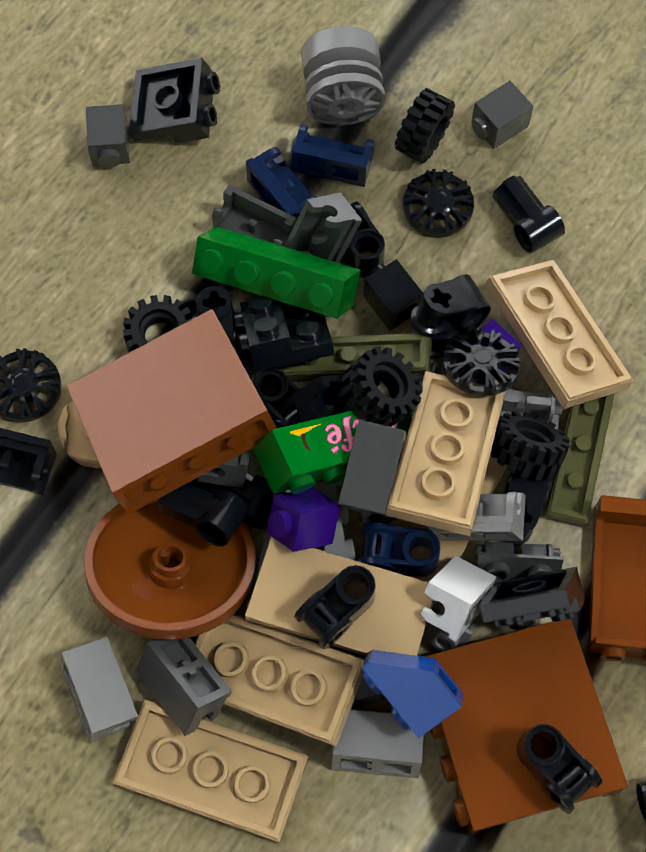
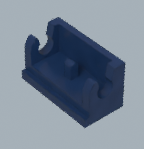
(331, 158)
(276, 182)

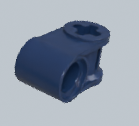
(395, 549)

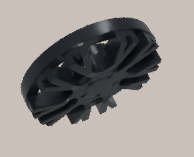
(438, 203)
(481, 362)
(25, 386)

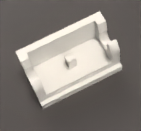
(461, 591)

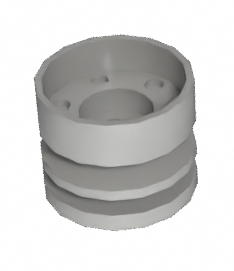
(342, 75)

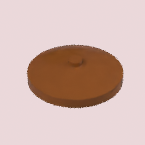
(162, 576)

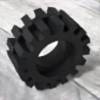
(424, 125)
(150, 314)
(394, 375)
(529, 445)

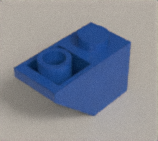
(414, 686)

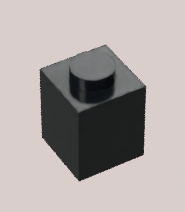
(391, 293)

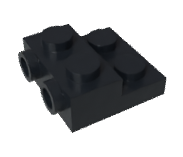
(174, 101)
(280, 334)
(534, 597)

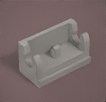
(496, 519)
(98, 689)
(377, 746)

